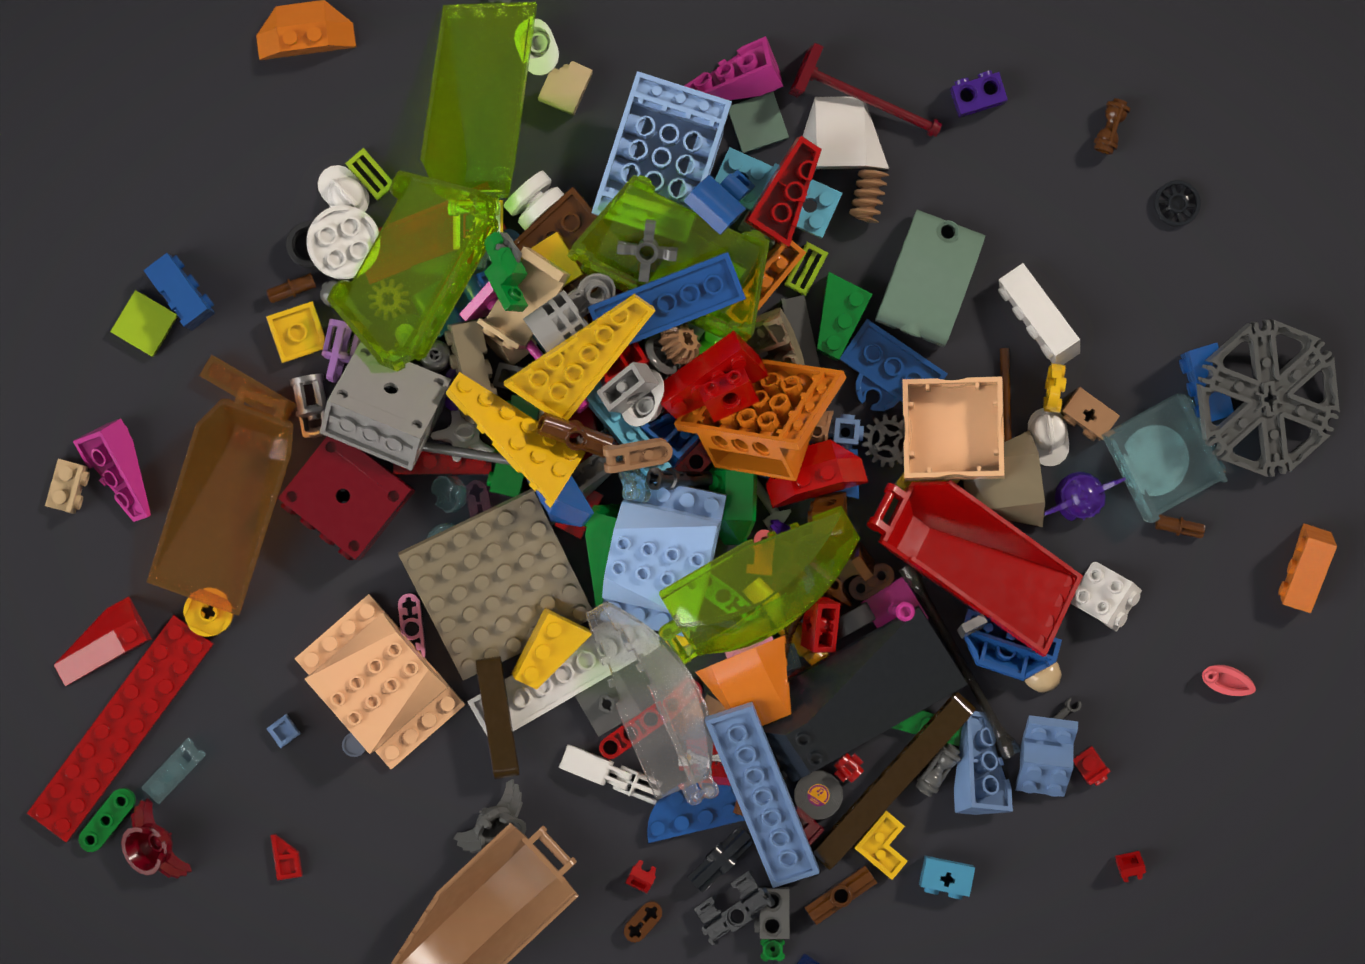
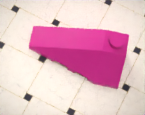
(744, 76)
(115, 459)

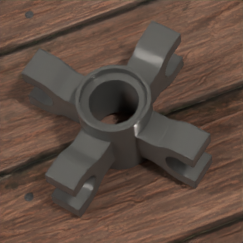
(660, 252)

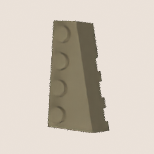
(468, 351)

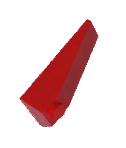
(108, 638)

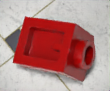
(1091, 766)

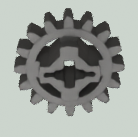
(881, 431)

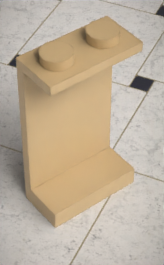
(541, 284)

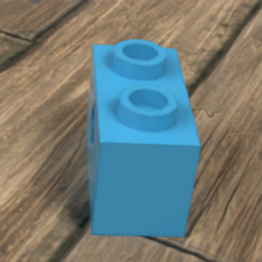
(961, 873)

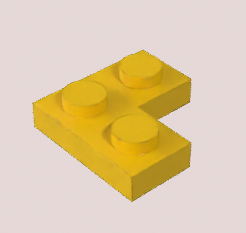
(877, 848)

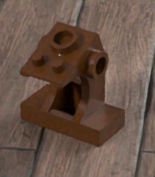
(860, 564)

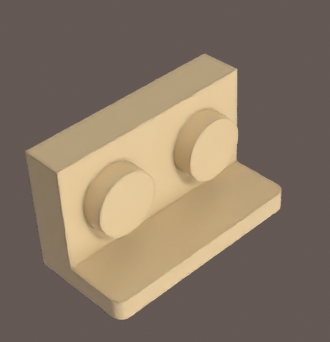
(67, 486)

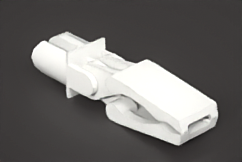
(598, 769)

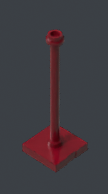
(809, 71)

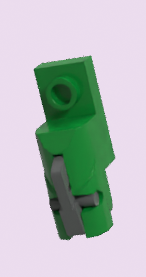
(505, 271)

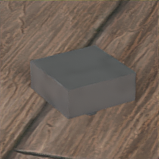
(972, 626)

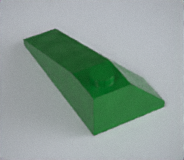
(598, 540)

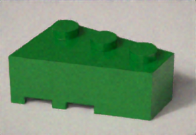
(840, 315)

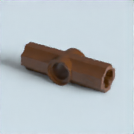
(561, 430)
(826, 903)

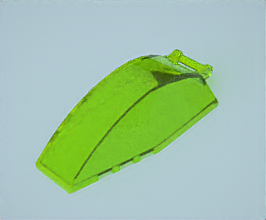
(757, 586)

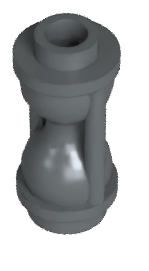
(933, 776)

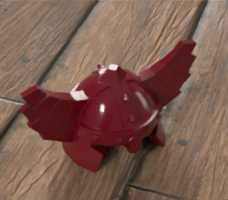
(149, 846)

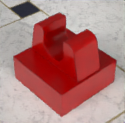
(1130, 865)
(641, 879)

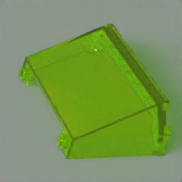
(679, 228)
(416, 268)

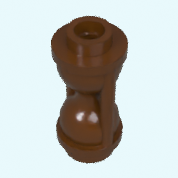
(1108, 137)

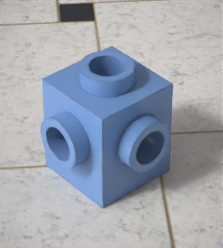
(849, 422)

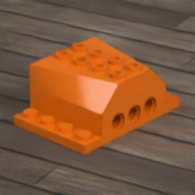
(776, 431)

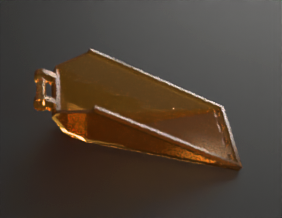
(224, 501)

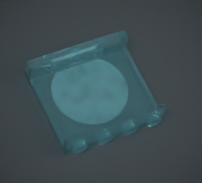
(1164, 456)

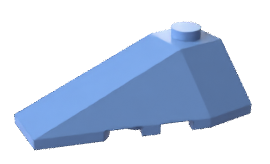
(979, 776)

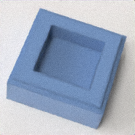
(283, 731)

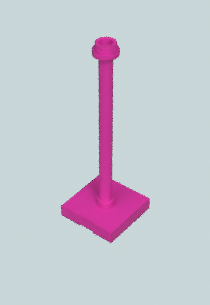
(481, 307)
(893, 602)

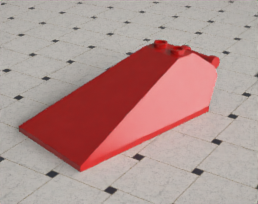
(978, 559)

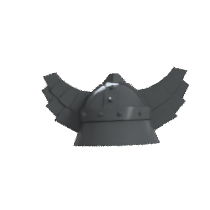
(494, 820)

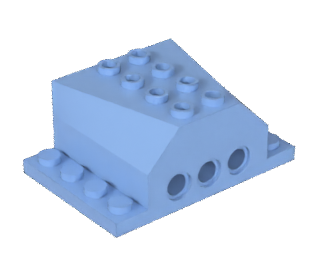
(665, 136)
(658, 546)

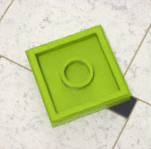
(144, 323)

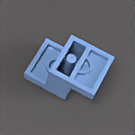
(1046, 756)

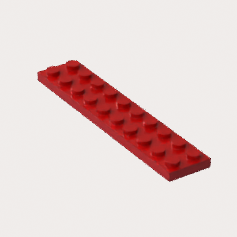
(120, 729)

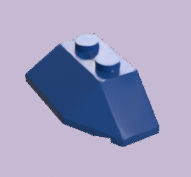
(569, 507)
(1004, 654)

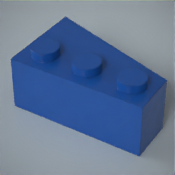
(180, 291)
(1192, 364)

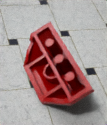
(824, 470)

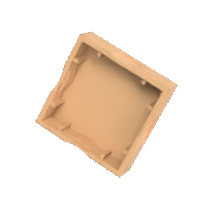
(953, 429)

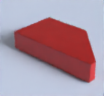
(286, 859)

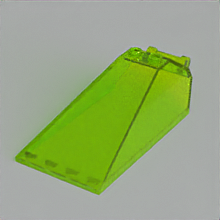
(478, 95)

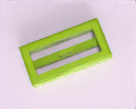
(356, 158)
(796, 287)

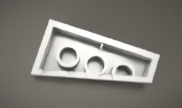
(1040, 315)

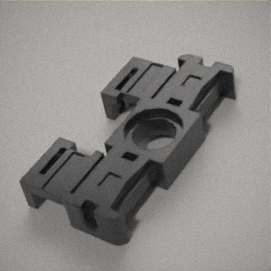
(753, 903)

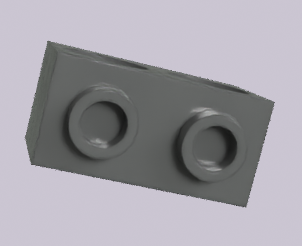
(778, 912)

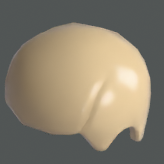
(1046, 679)

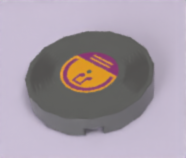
(818, 794)

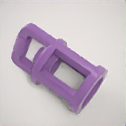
(338, 354)

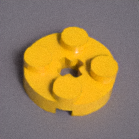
(1054, 386)
(200, 625)

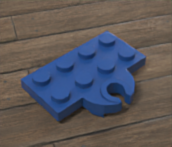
(884, 364)

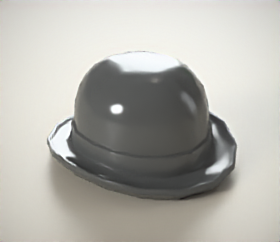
(657, 358)

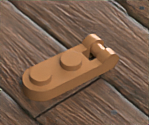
(636, 455)

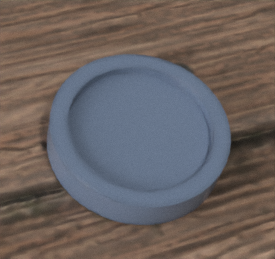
(352, 746)

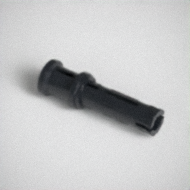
(671, 478)

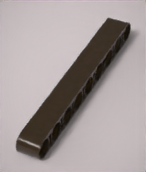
(893, 780)

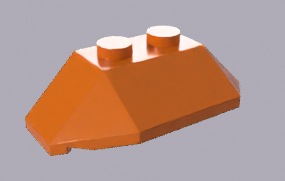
(304, 30)

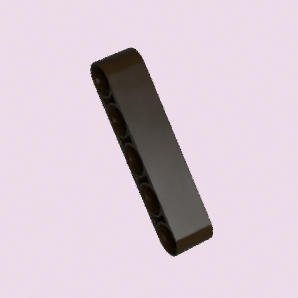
(497, 717)

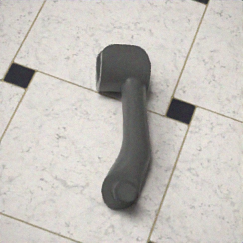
(1066, 710)

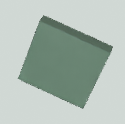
(758, 122)

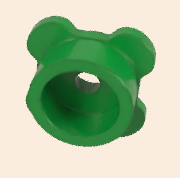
(777, 954)

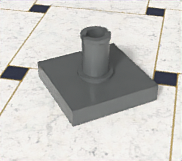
(599, 706)

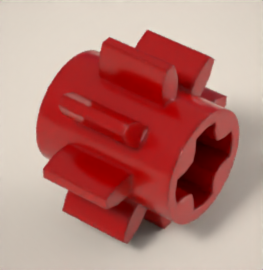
(848, 767)

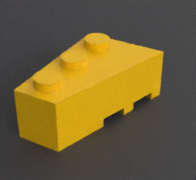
(548, 648)

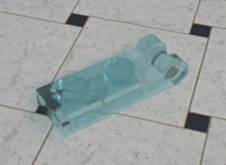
(173, 771)

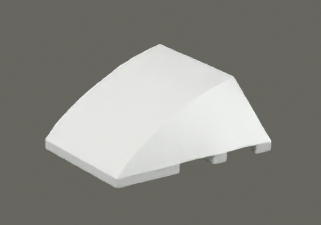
(844, 134)

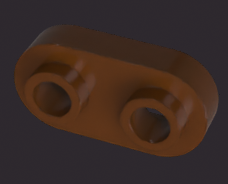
(873, 584)

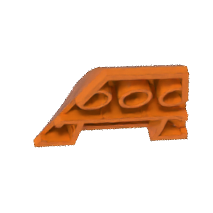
(753, 677)

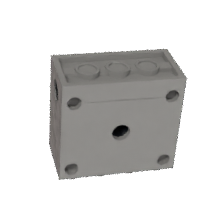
(384, 408)

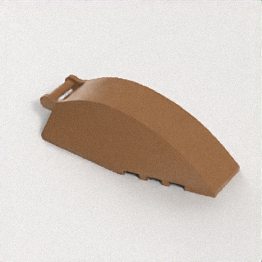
(492, 904)

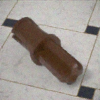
(291, 288)
(1180, 526)

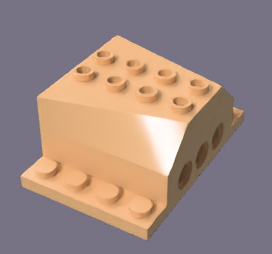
(378, 682)

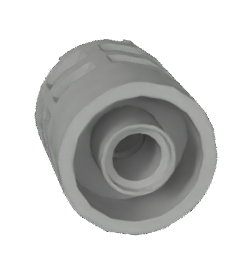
(565, 312)

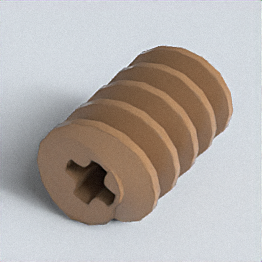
(868, 195)

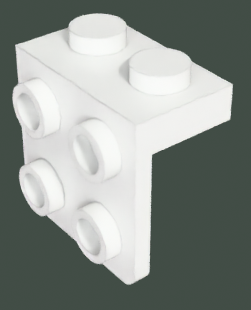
(1106, 595)

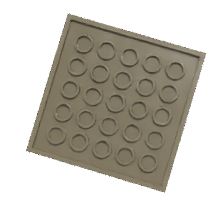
(493, 580)

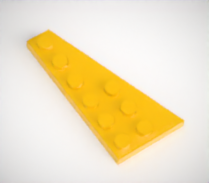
(572, 369)

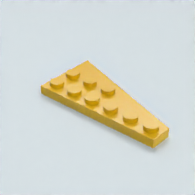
(514, 435)

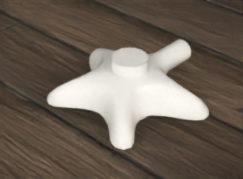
(461, 435)

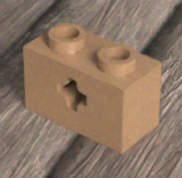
(1102, 415)

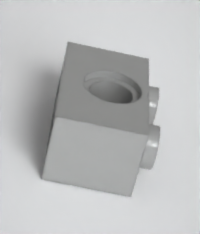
(627, 387)

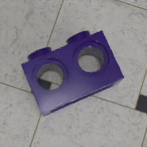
(981, 100)

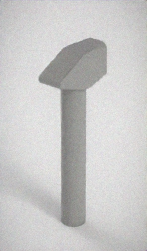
(774, 513)

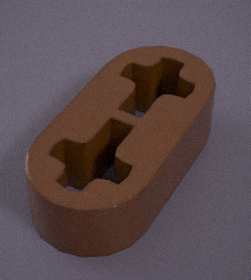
(647, 925)

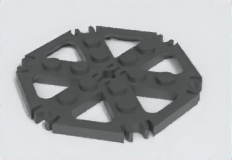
(1268, 380)

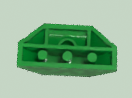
(740, 503)

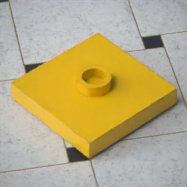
(556, 251)
(296, 331)

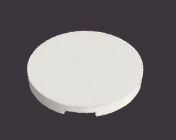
(341, 240)

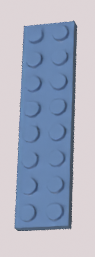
(762, 794)

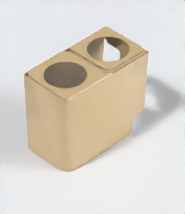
(565, 87)

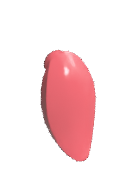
(1228, 680)

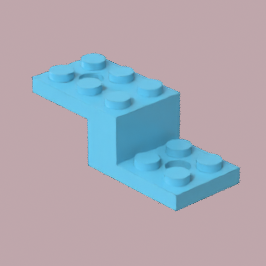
(761, 173)

